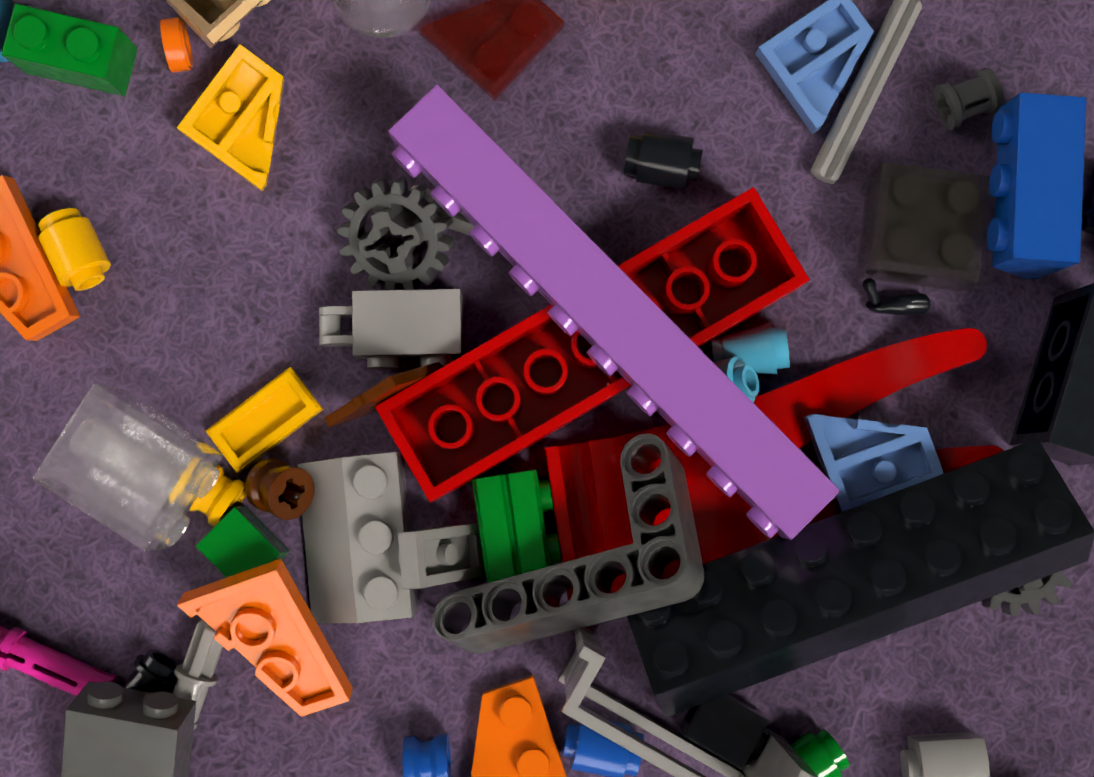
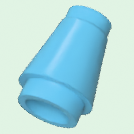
(760, 347)

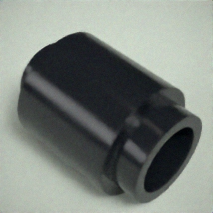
(662, 159)

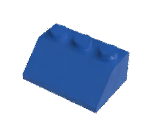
(1037, 184)

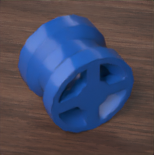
(427, 757)

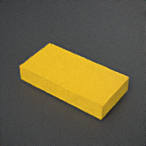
(264, 420)

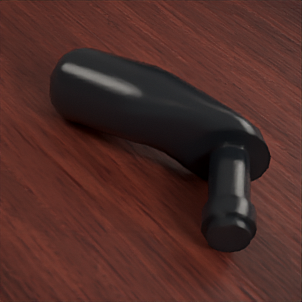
(896, 305)

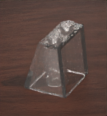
(130, 467)

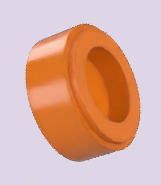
(176, 44)

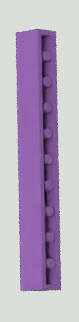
(612, 315)

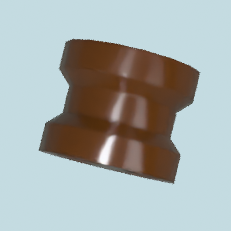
(273, 478)

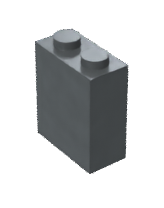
(127, 733)

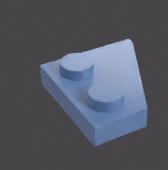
(816, 58)

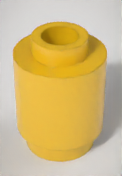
(73, 249)

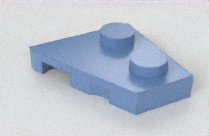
(871, 457)

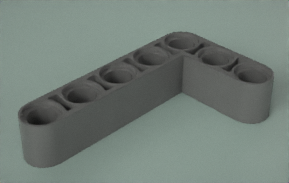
(593, 574)

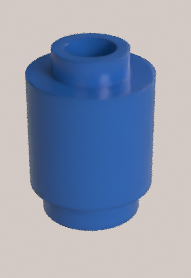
(597, 754)

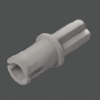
(198, 667)

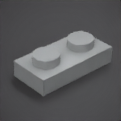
(440, 555)

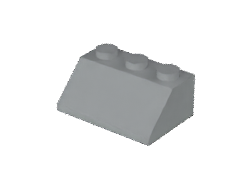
(354, 539)

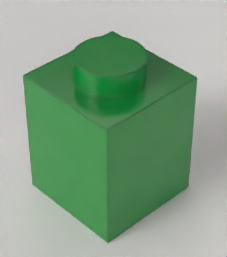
(241, 543)

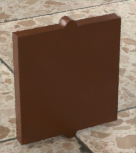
(366, 402)

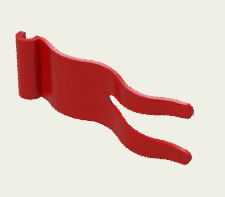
(589, 480)

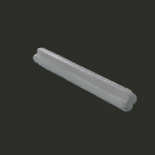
(865, 90)

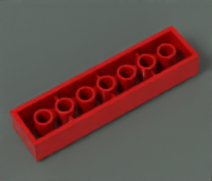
(543, 379)

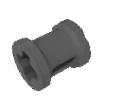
(968, 98)

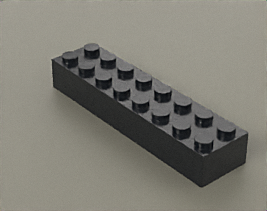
(864, 576)

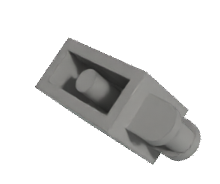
(398, 326)

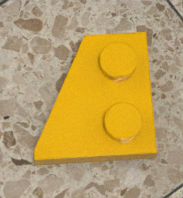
(239, 116)

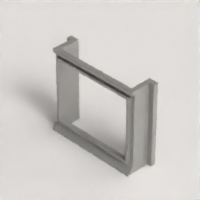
(775, 760)

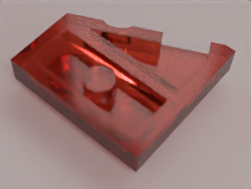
(494, 40)

